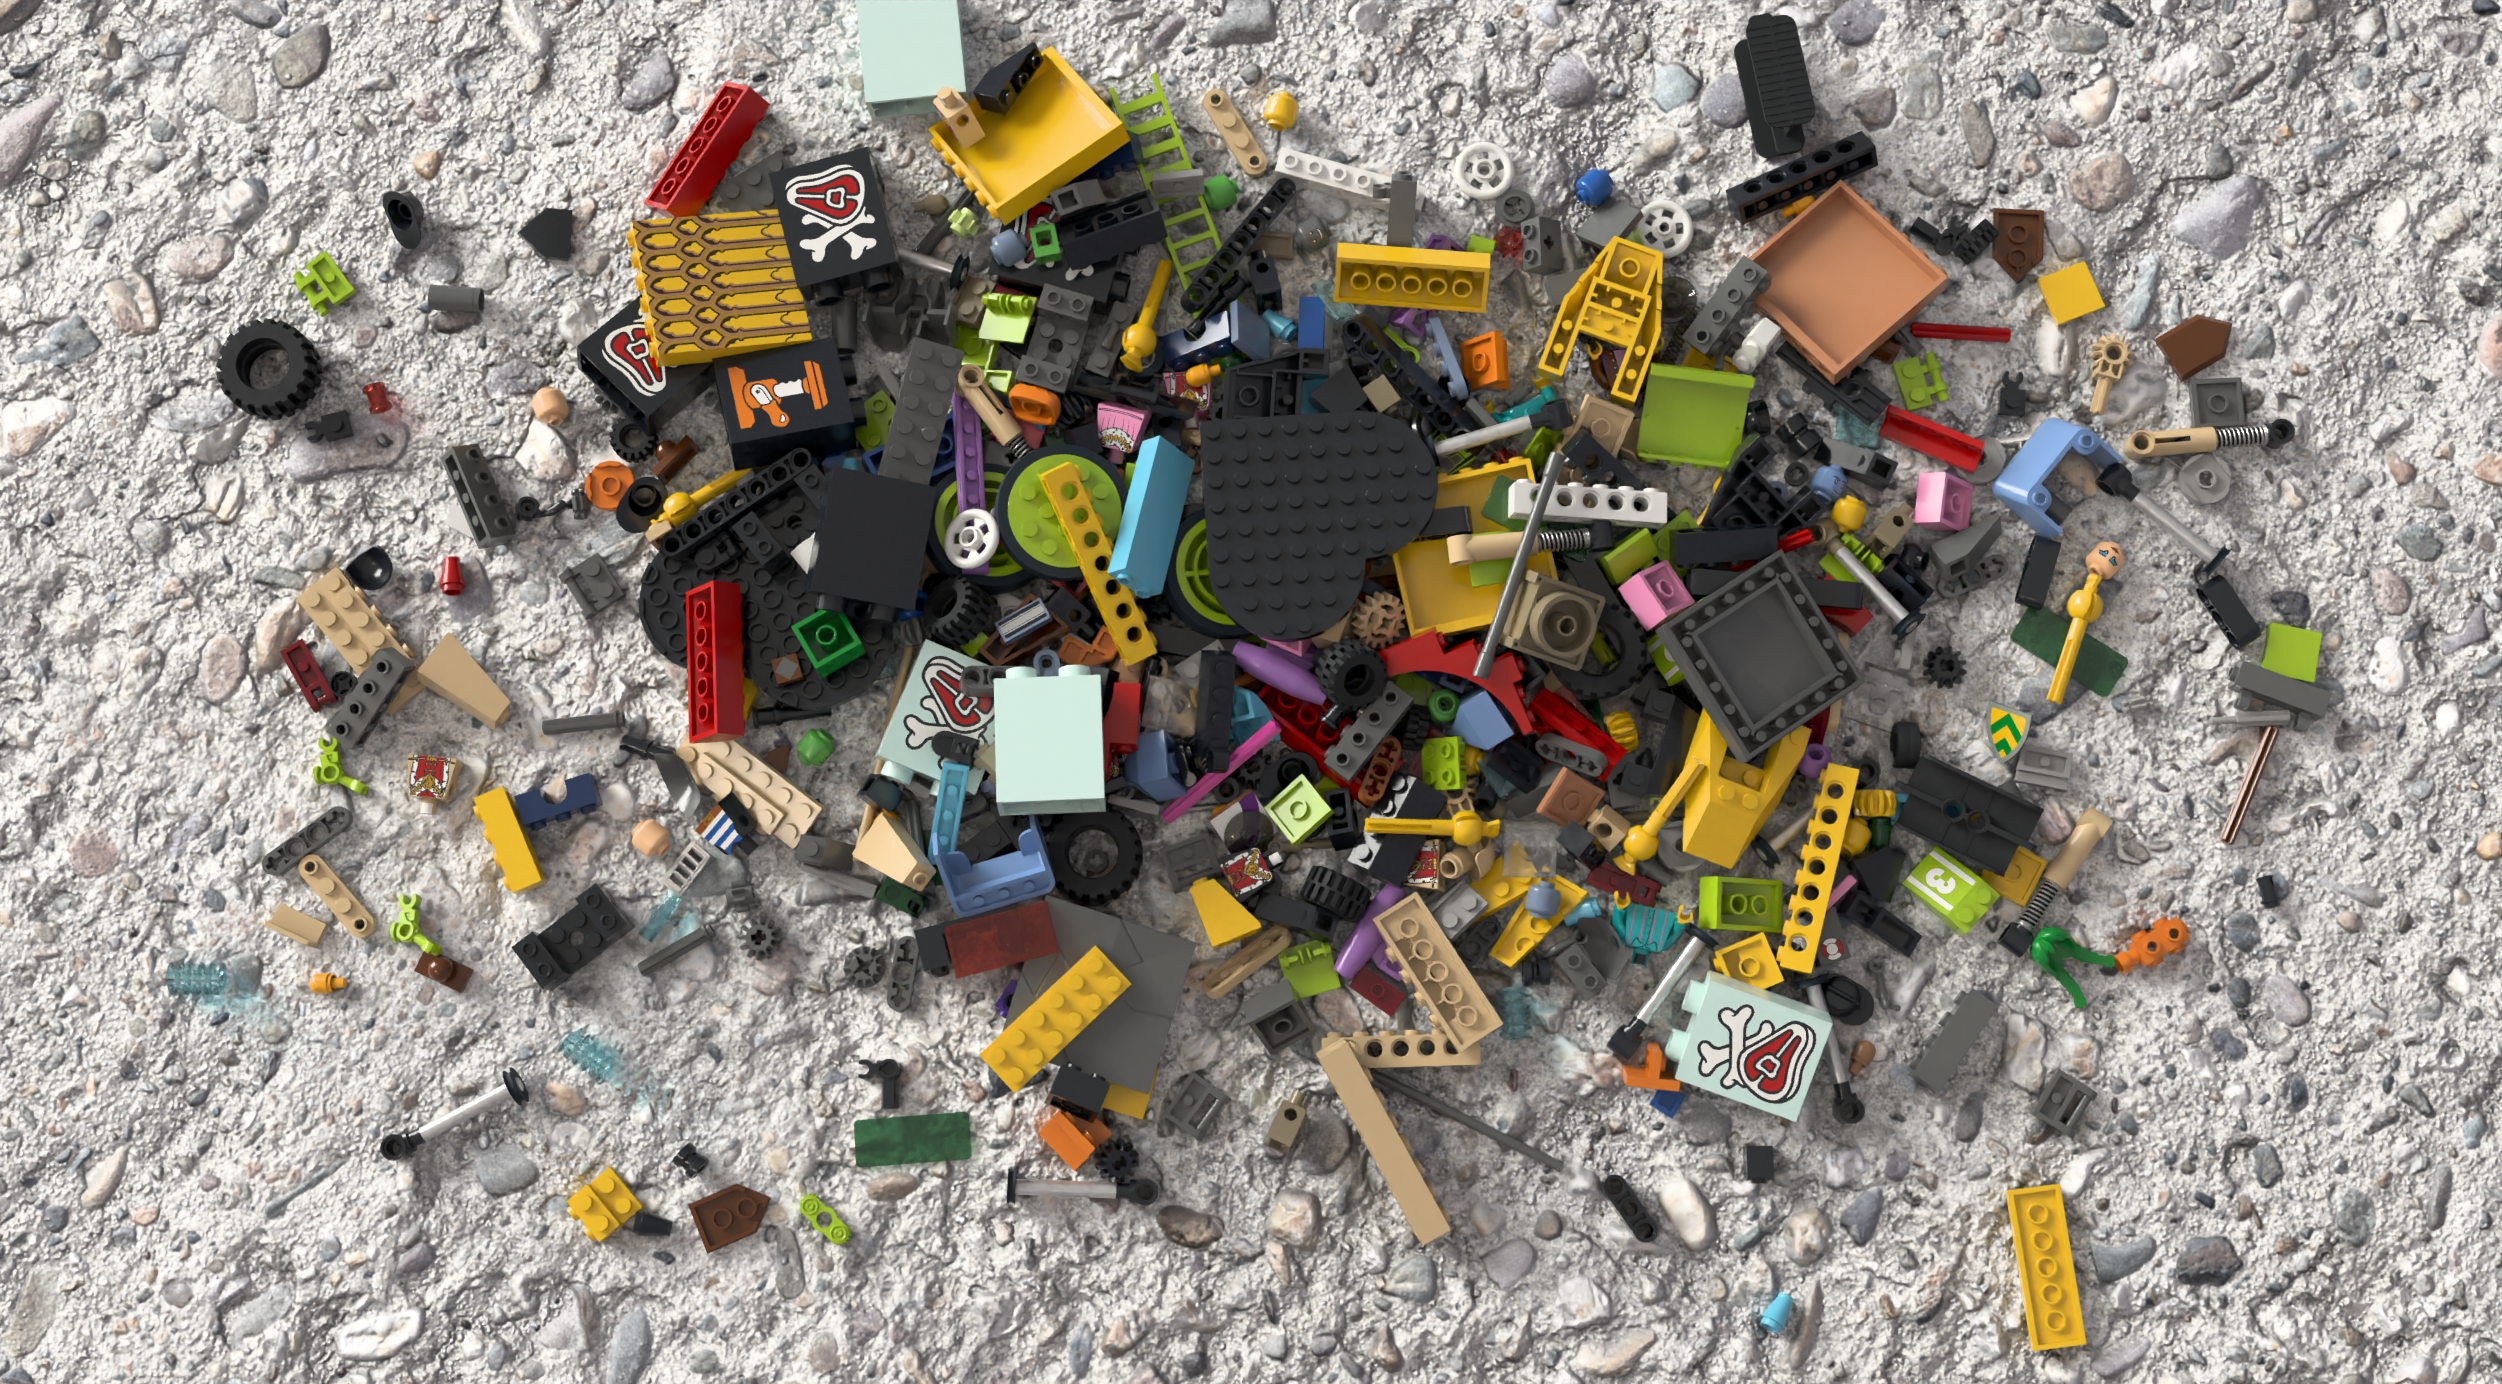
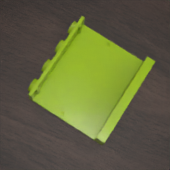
(1692, 415)

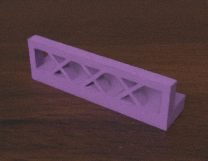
(1404, 316)

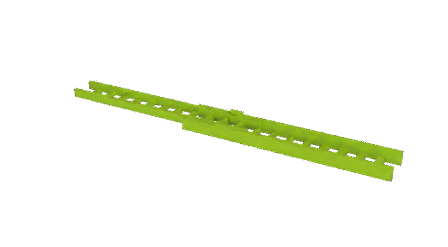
(1156, 150)

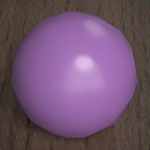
(1814, 760)

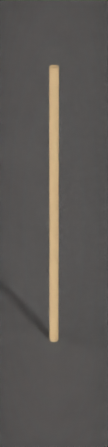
(899, 685)

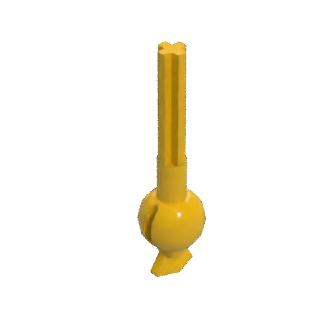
(1140, 339)
(681, 507)
(2084, 607)
(1464, 827)
(1642, 841)

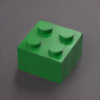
(828, 641)

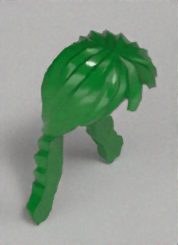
(2056, 944)

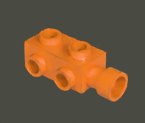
(2159, 939)

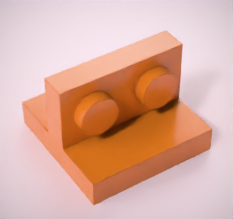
(1486, 362)
(1653, 1073)
(1074, 1137)

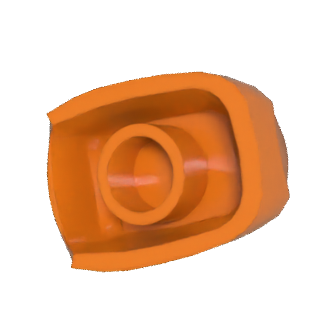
(1035, 404)

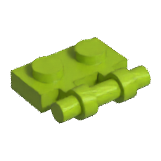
(330, 278)
(1912, 383)

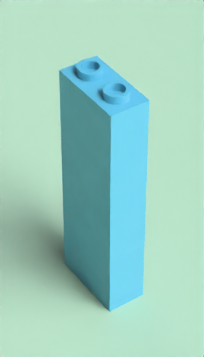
(1151, 517)

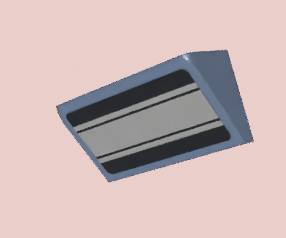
(1023, 621)

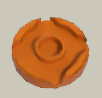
(608, 484)

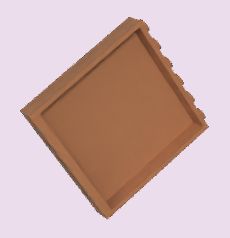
(1843, 281)

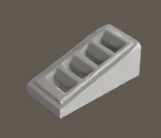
(679, 863)

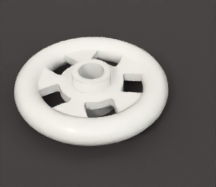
(1469, 155)
(1680, 216)
(958, 526)

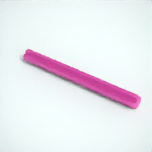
(1211, 780)

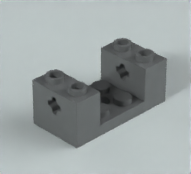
(1061, 318)

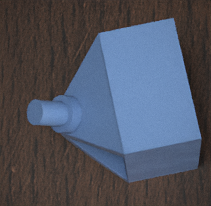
(1481, 719)
(1154, 767)

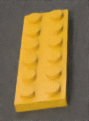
(1055, 1019)
(2045, 1267)

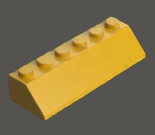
(1412, 277)

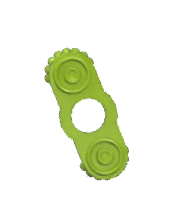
(837, 1231)

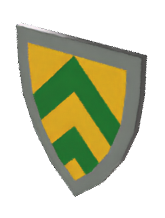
(2007, 730)

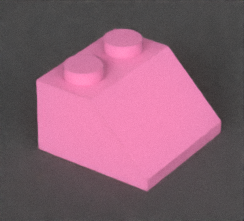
(1943, 502)
(1656, 595)

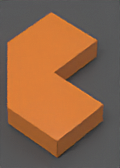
(1077, 653)

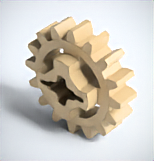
(1379, 619)

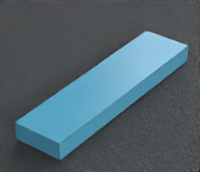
(949, 806)

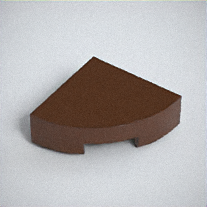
(778, 758)

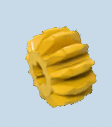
(1622, 729)
(1874, 803)

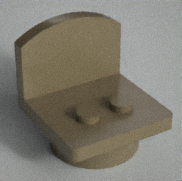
(1552, 620)

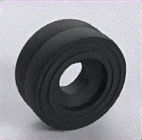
(1905, 744)

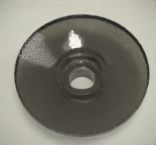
(1681, 291)
(1245, 825)

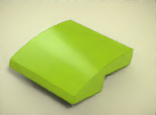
(1491, 571)

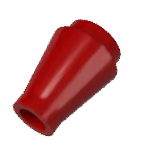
(452, 579)

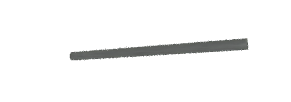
(1467, 1120)

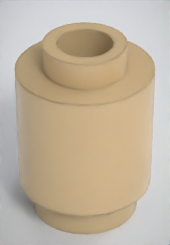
(1456, 863)

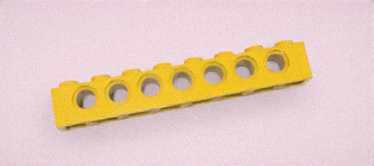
(1053, 483)
(1847, 780)

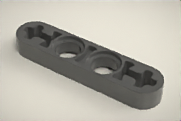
(309, 844)

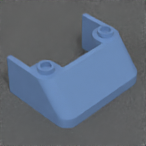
(2021, 480)
(997, 880)

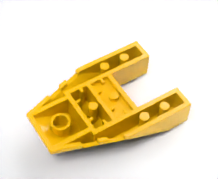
(1615, 303)
(1734, 799)

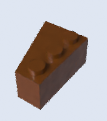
(1000, 654)

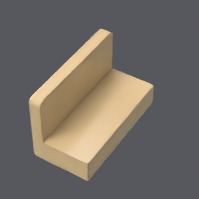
(297, 926)

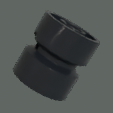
(1798, 435)

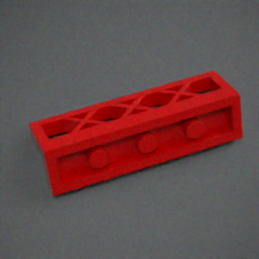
(1932, 439)
(1575, 727)

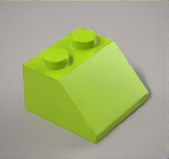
(1629, 555)

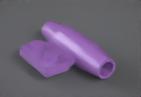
(1281, 669)
(1366, 941)

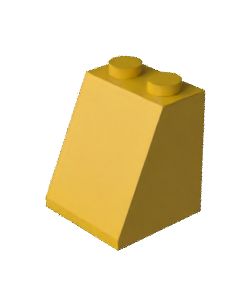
(1222, 914)

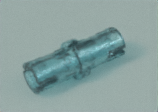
(660, 916)

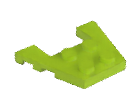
(983, 354)

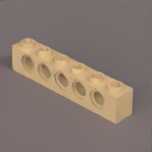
(1414, 1058)

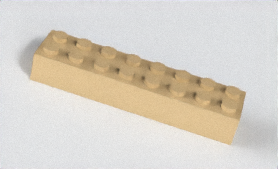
(1383, 1142)

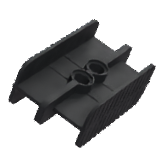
(1774, 84)
(2007, 817)

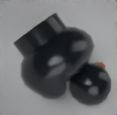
(1912, 556)

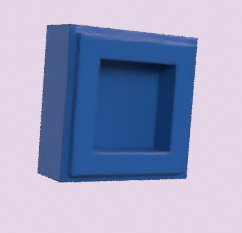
(1667, 1102)

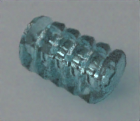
(196, 981)
(1514, 1013)
(587, 1055)

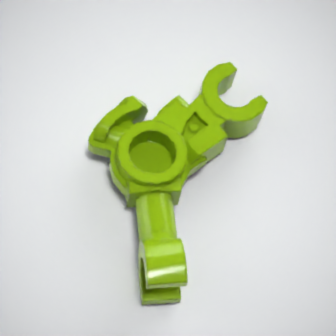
(332, 770)
(408, 926)

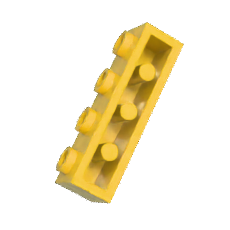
(509, 840)

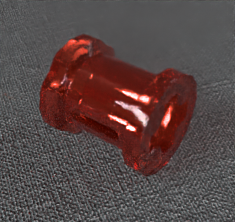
(377, 398)

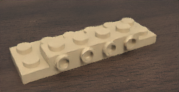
(1606, 424)
(356, 628)
(766, 793)
(1436, 973)

